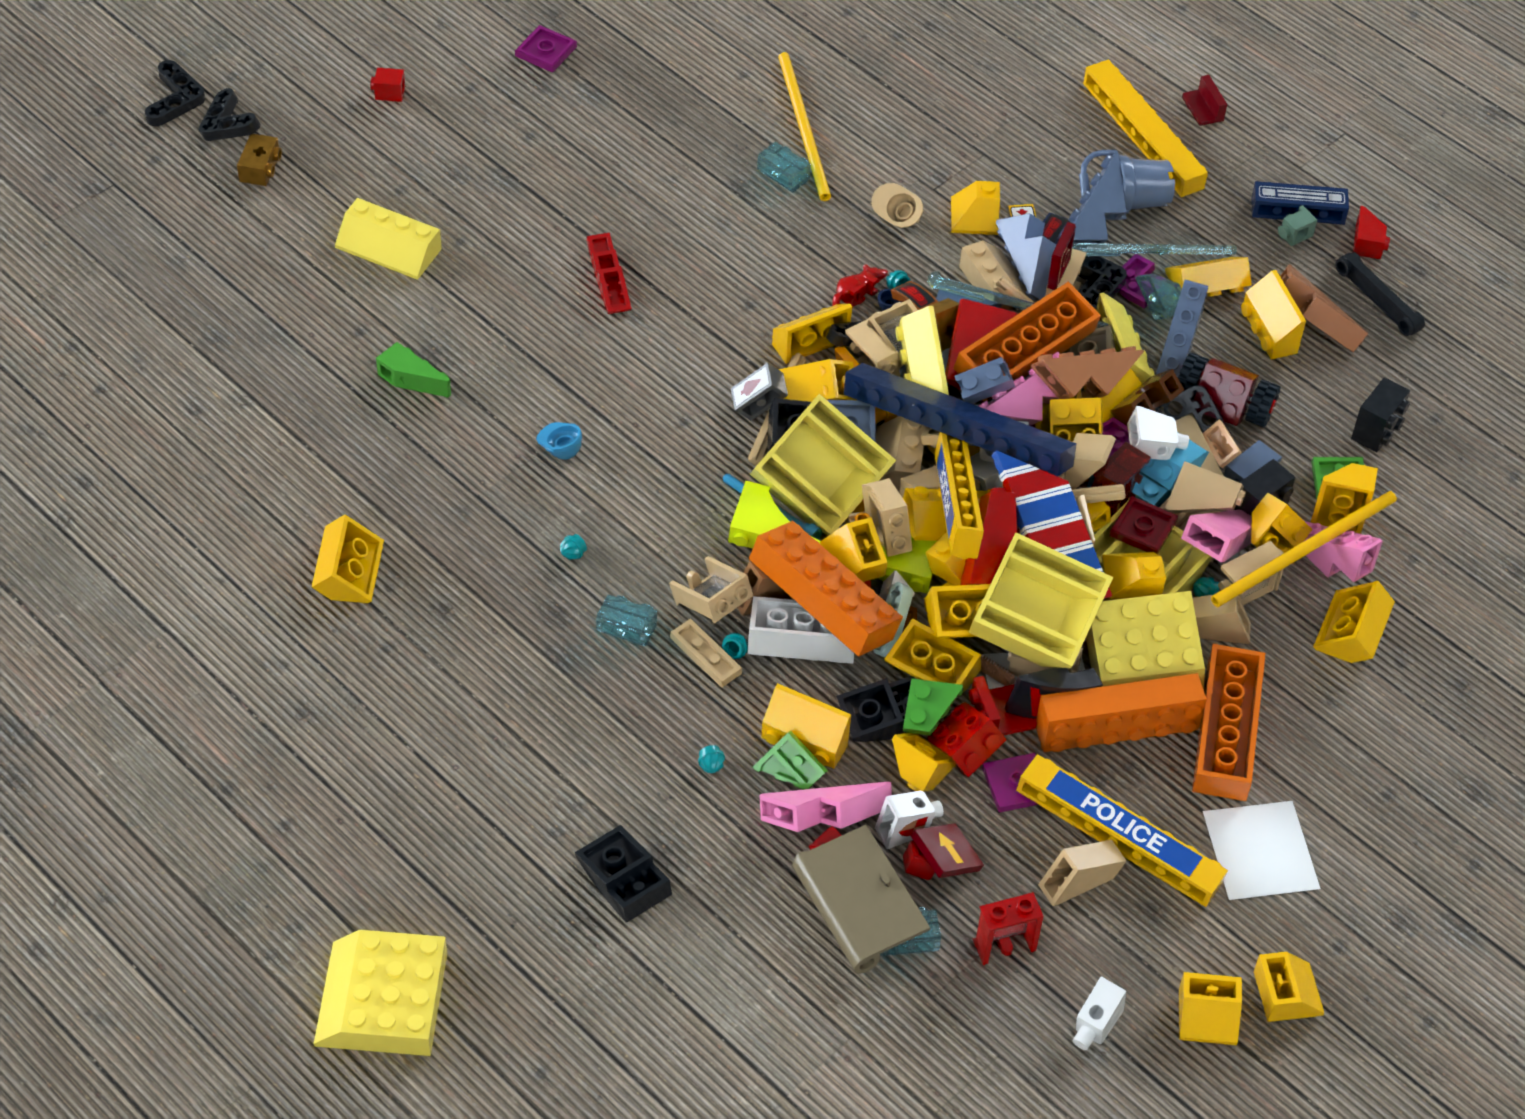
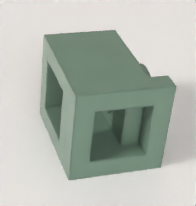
(1297, 226)

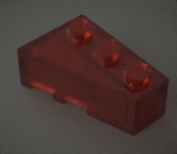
(1122, 469)

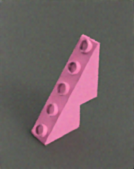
(1024, 400)
(1348, 553)
(829, 805)

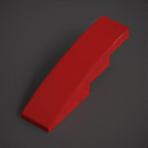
(608, 273)

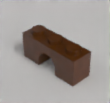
(1150, 395)

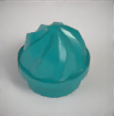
(896, 279)
(573, 547)
(1205, 586)
(735, 645)
(711, 759)

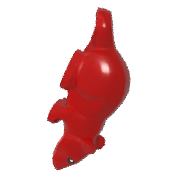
(854, 287)

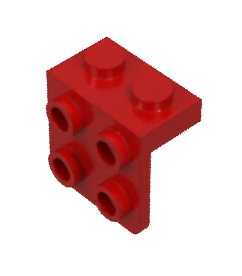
(992, 704)
(967, 738)

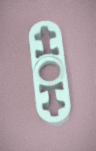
(900, 599)

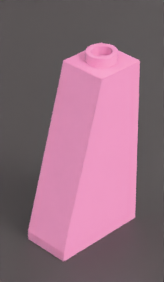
(1219, 533)

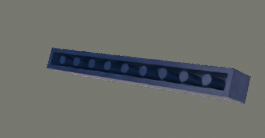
(959, 419)

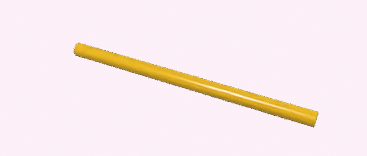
(804, 127)
(1303, 549)

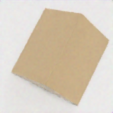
(1090, 456)

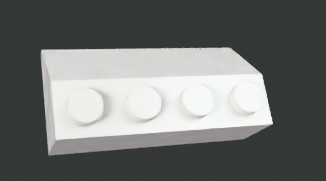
(789, 631)

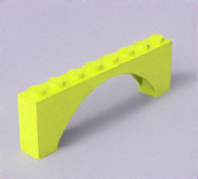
(759, 513)

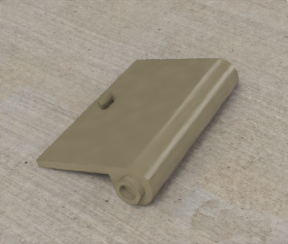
(854, 902)

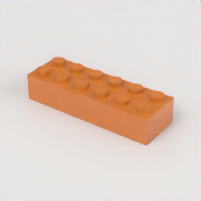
(1039, 330)
(825, 588)
(1120, 712)
(1229, 723)

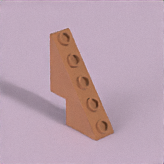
(1322, 311)
(1092, 371)

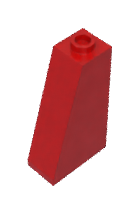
(999, 528)

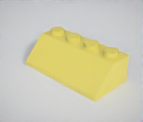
(388, 238)
(1123, 333)
(922, 349)

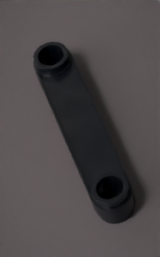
(1408, 321)

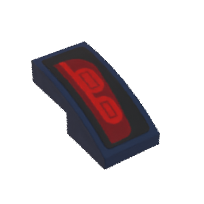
(1053, 226)

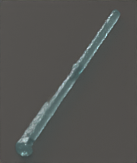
(1117, 249)
(935, 281)

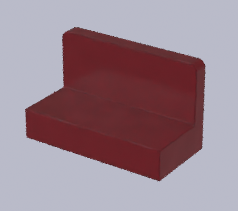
(1206, 103)

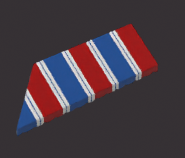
(1047, 510)

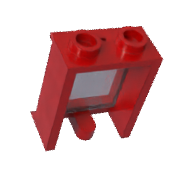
(1007, 919)

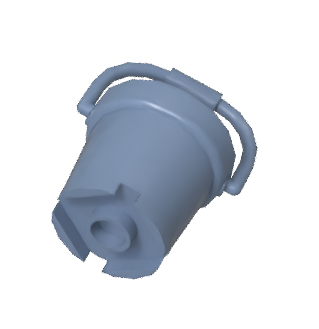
(1144, 181)

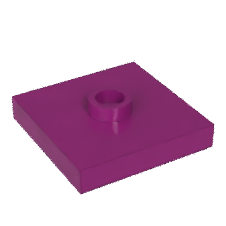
(546, 48)
(1003, 781)

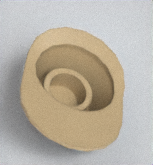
(897, 205)

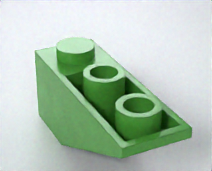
(408, 371)

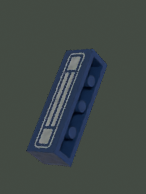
(1280, 199)

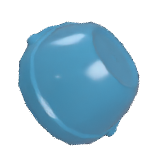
(561, 439)

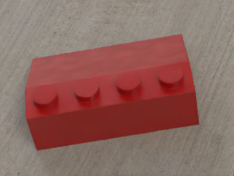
(971, 324)

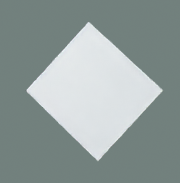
(1261, 850)

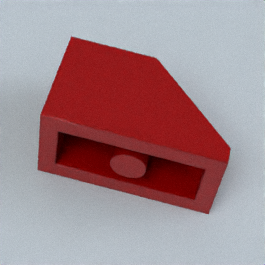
(1370, 235)

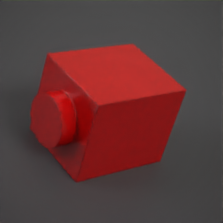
(388, 84)

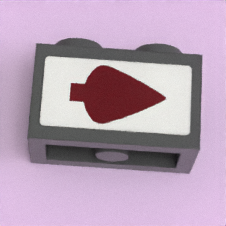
(757, 391)

